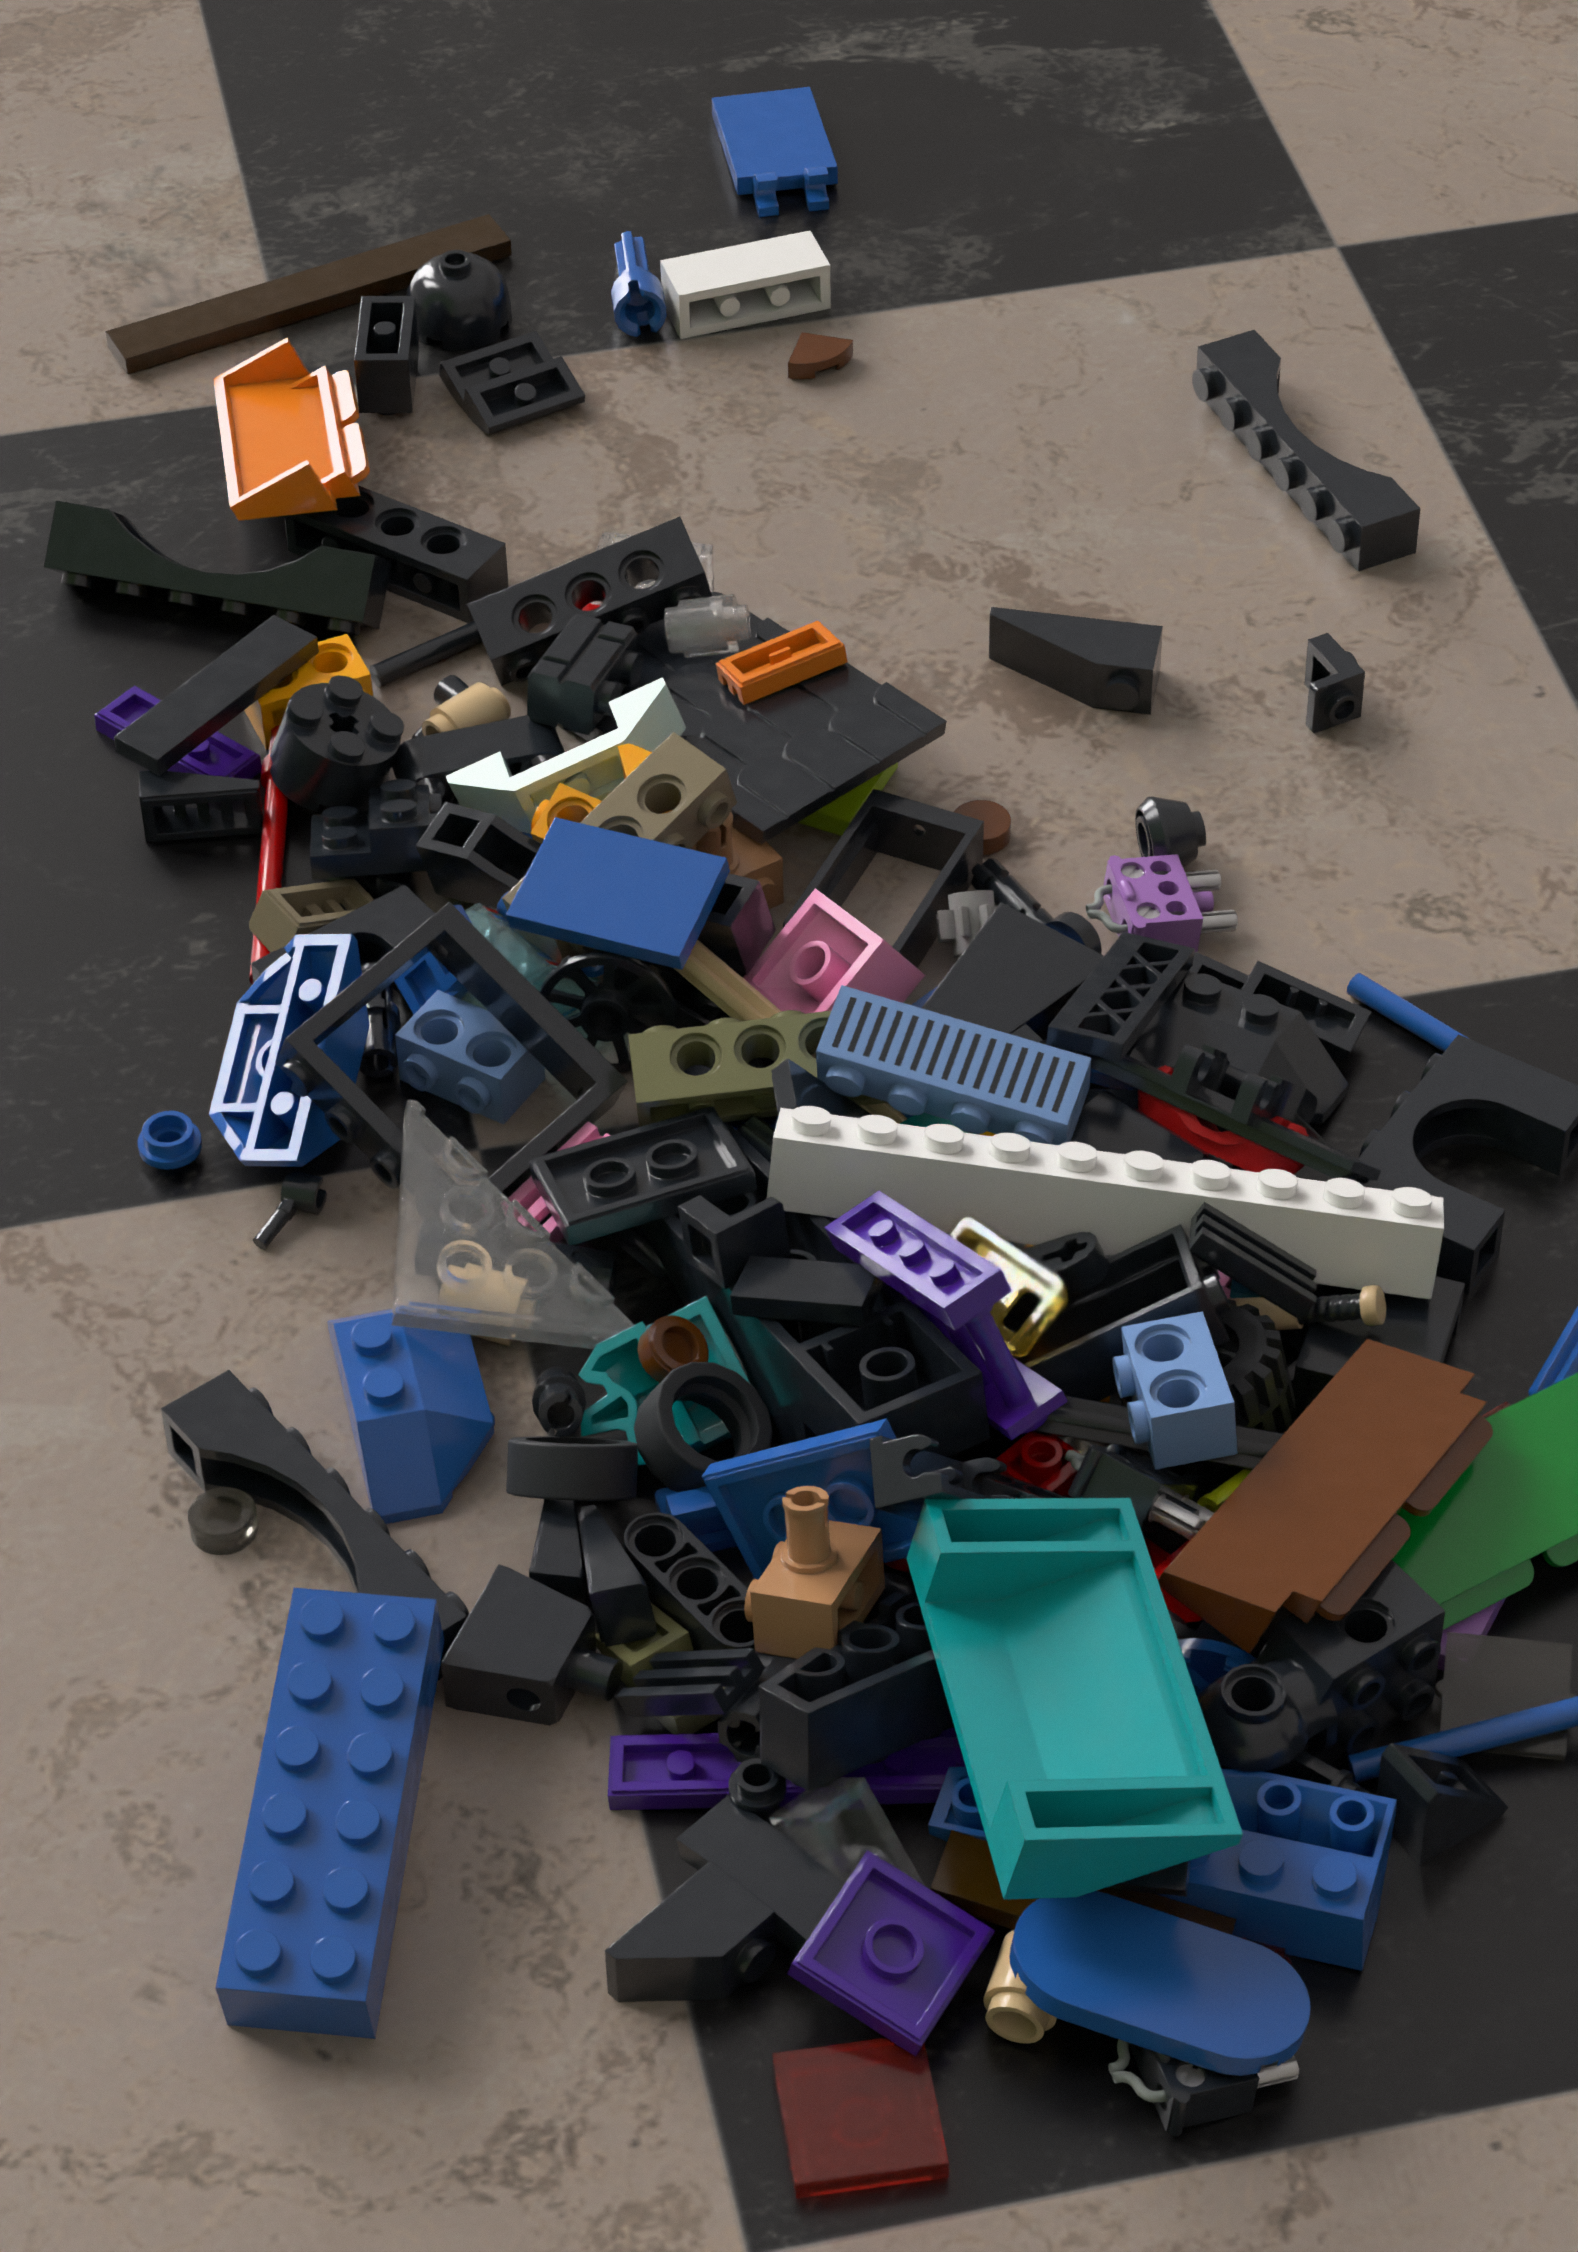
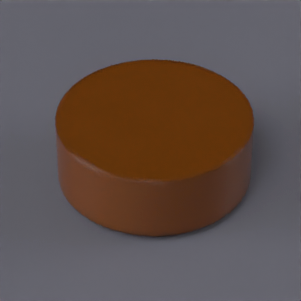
(996, 823)
(671, 1344)

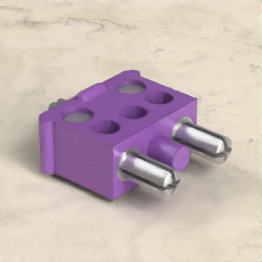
(1160, 900)

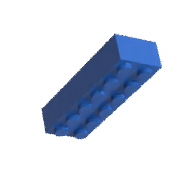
(331, 1814)

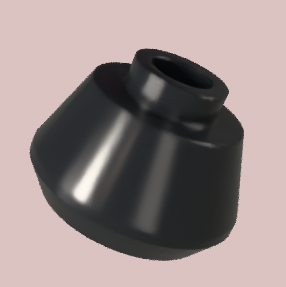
(1169, 829)

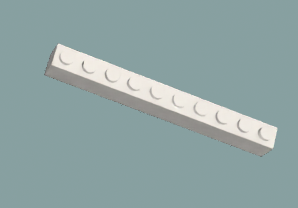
(1051, 1191)

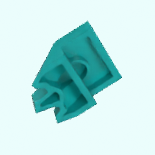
(618, 1369)

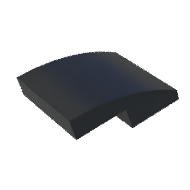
(510, 383)

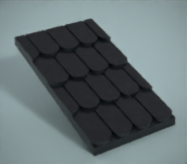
(791, 746)

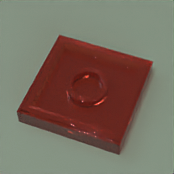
(859, 2117)

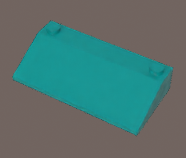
(1067, 1692)

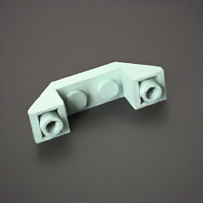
(594, 768)

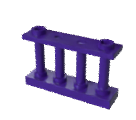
(956, 1294)

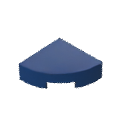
(1210, 1659)

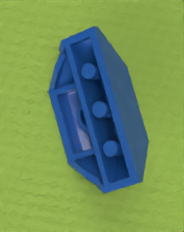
(252, 1094)
(411, 1410)

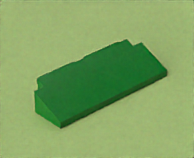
(1503, 1508)

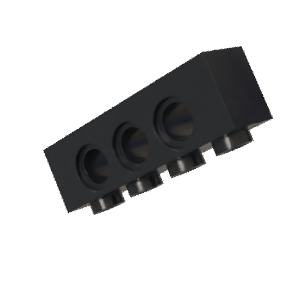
(430, 556)
(602, 576)

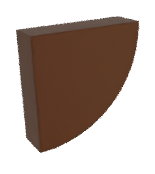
(818, 353)

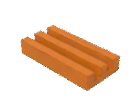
(781, 662)

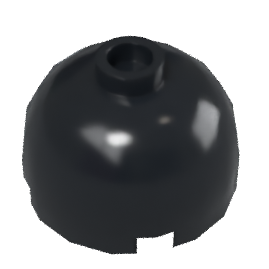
(460, 301)

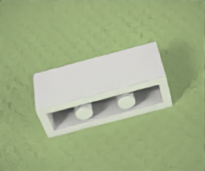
(746, 284)

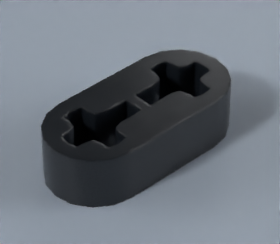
(1074, 1259)

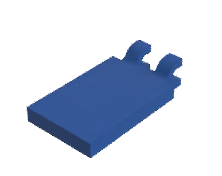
(776, 145)

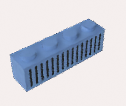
(951, 1069)

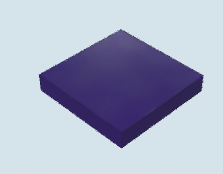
(891, 1952)

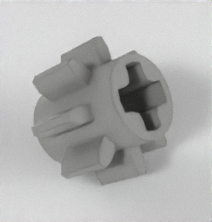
(965, 918)

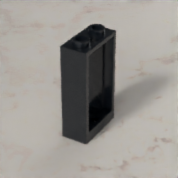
(889, 827)
(1142, 1286)

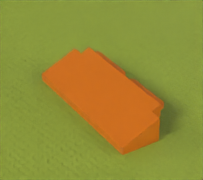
(288, 435)

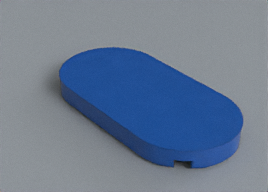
(1160, 1982)

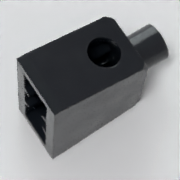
(526, 1653)

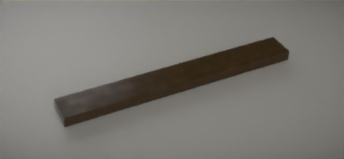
(296, 296)

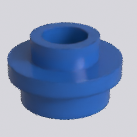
(169, 1140)

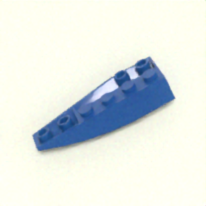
(1296, 1880)

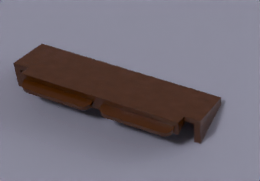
(1327, 1497)

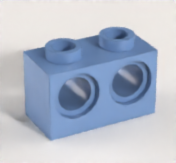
(466, 1058)
(1176, 1391)

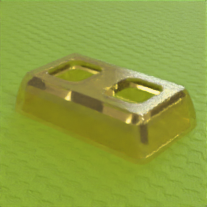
(1023, 1276)

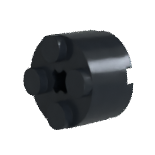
(334, 745)

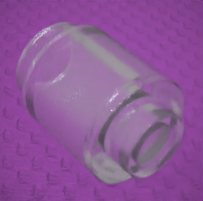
(707, 626)

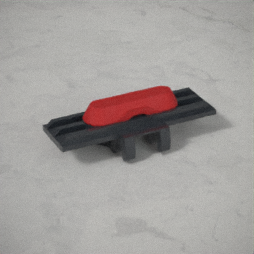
(1264, 1122)

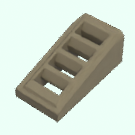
(303, 909)

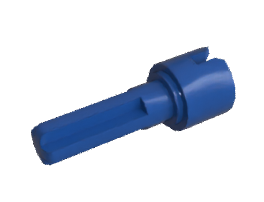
(637, 292)

